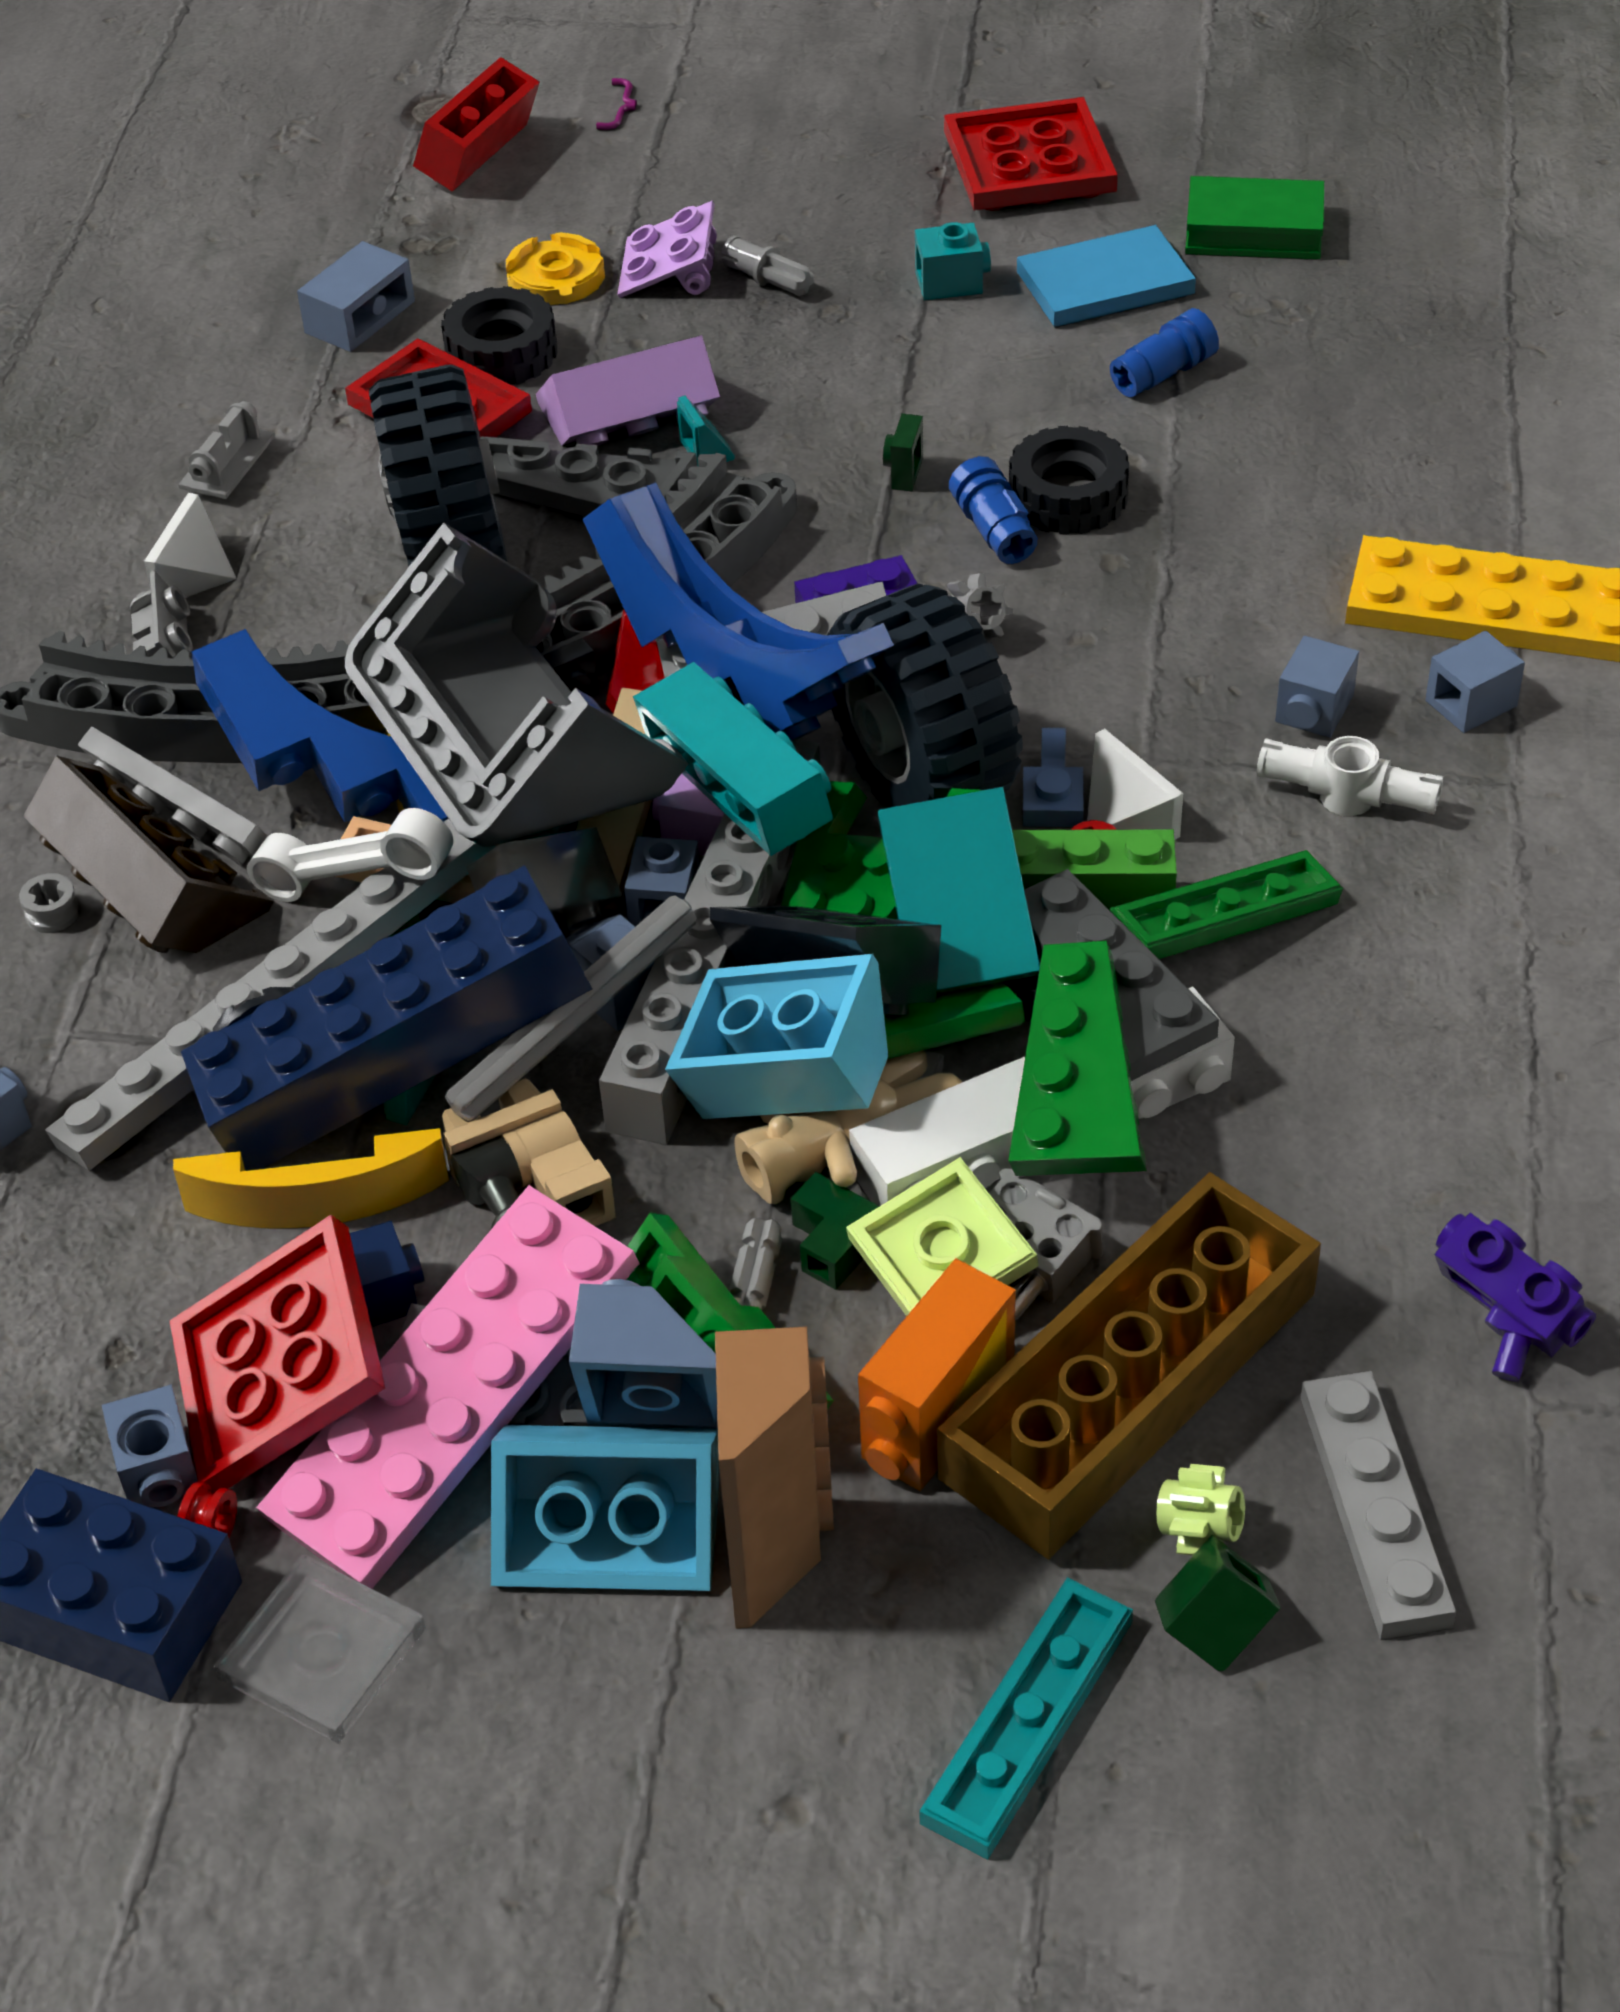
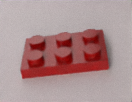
(493, 400)

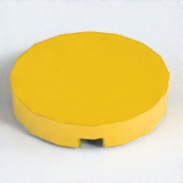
(556, 269)

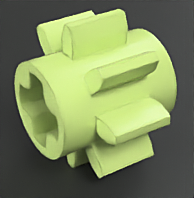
(1200, 1507)

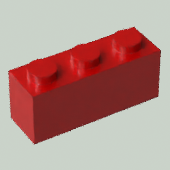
(475, 124)

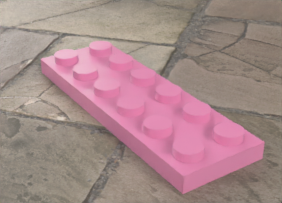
(448, 1389)

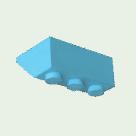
(783, 1038)
(604, 1507)

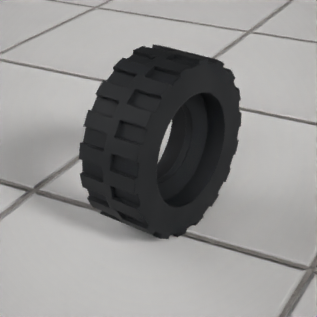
(502, 311)
(1076, 452)

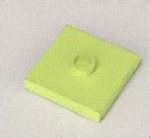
(932, 1224)

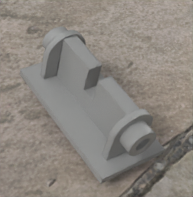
(227, 454)
(160, 618)

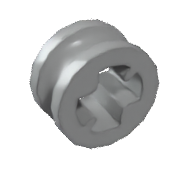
(45, 890)

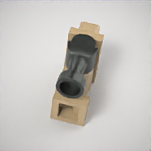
(524, 1146)

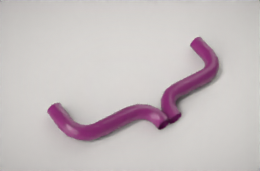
(630, 104)

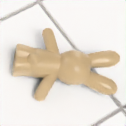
(808, 1142)

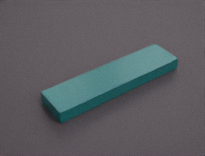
(1026, 1718)

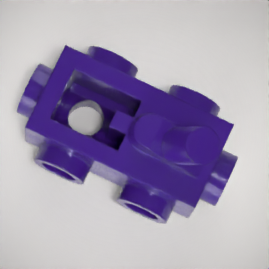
(1523, 1297)

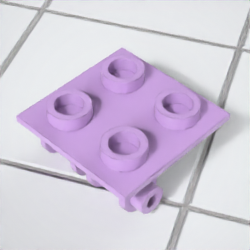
(671, 248)

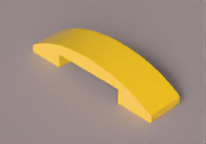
(305, 1194)

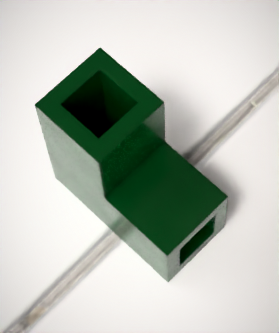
(824, 1214)

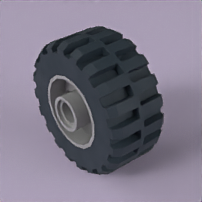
(434, 459)
(933, 706)

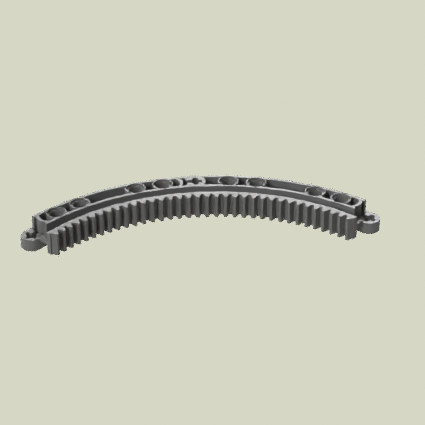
(164, 716)

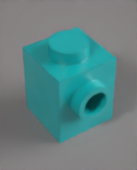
(950, 261)

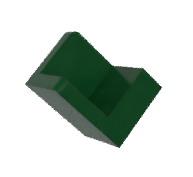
(1217, 1604)

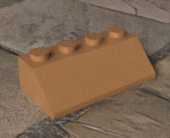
(771, 1462)

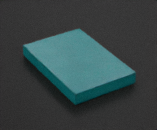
(960, 869)

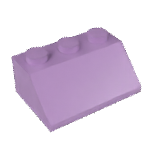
(627, 392)

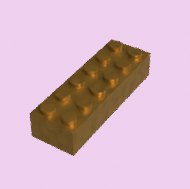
(1126, 1364)

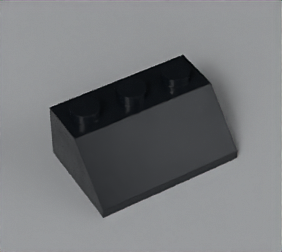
(779, 934)

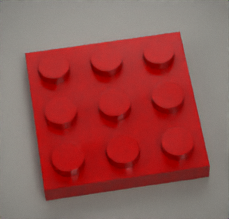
(1030, 154)
(275, 1355)

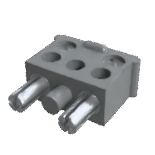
(1055, 1229)

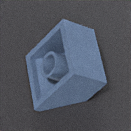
(640, 1361)

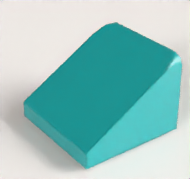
(698, 433)

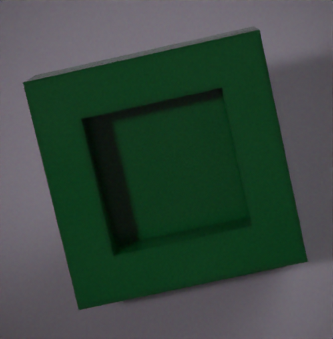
(904, 452)

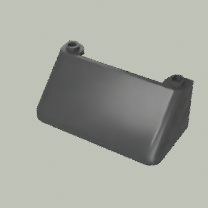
(483, 711)

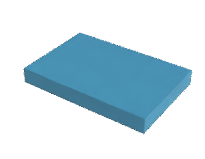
(1105, 275)

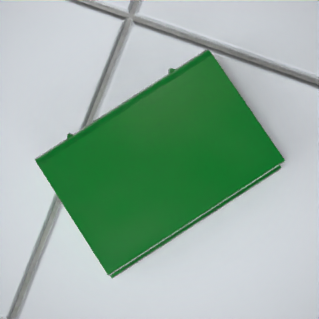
(1255, 217)

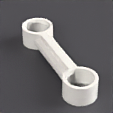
(287, 865)

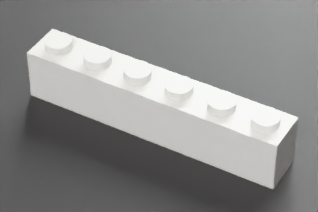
(979, 1119)

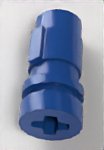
(1177, 347)
(993, 508)

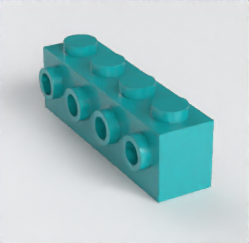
(737, 758)

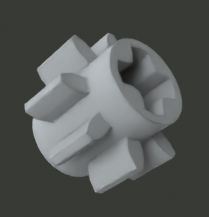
(990, 600)

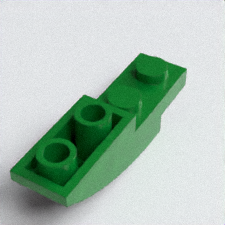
(688, 1282)

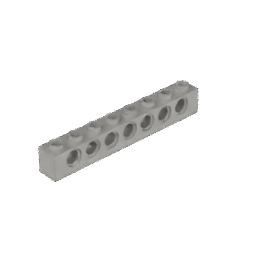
(634, 1087)

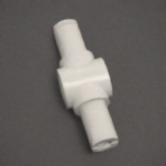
(1349, 776)

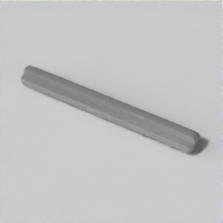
(536, 1040)

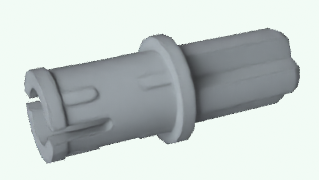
(766, 265)

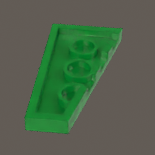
(1076, 1080)

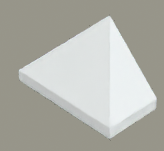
(190, 551)
(1129, 790)

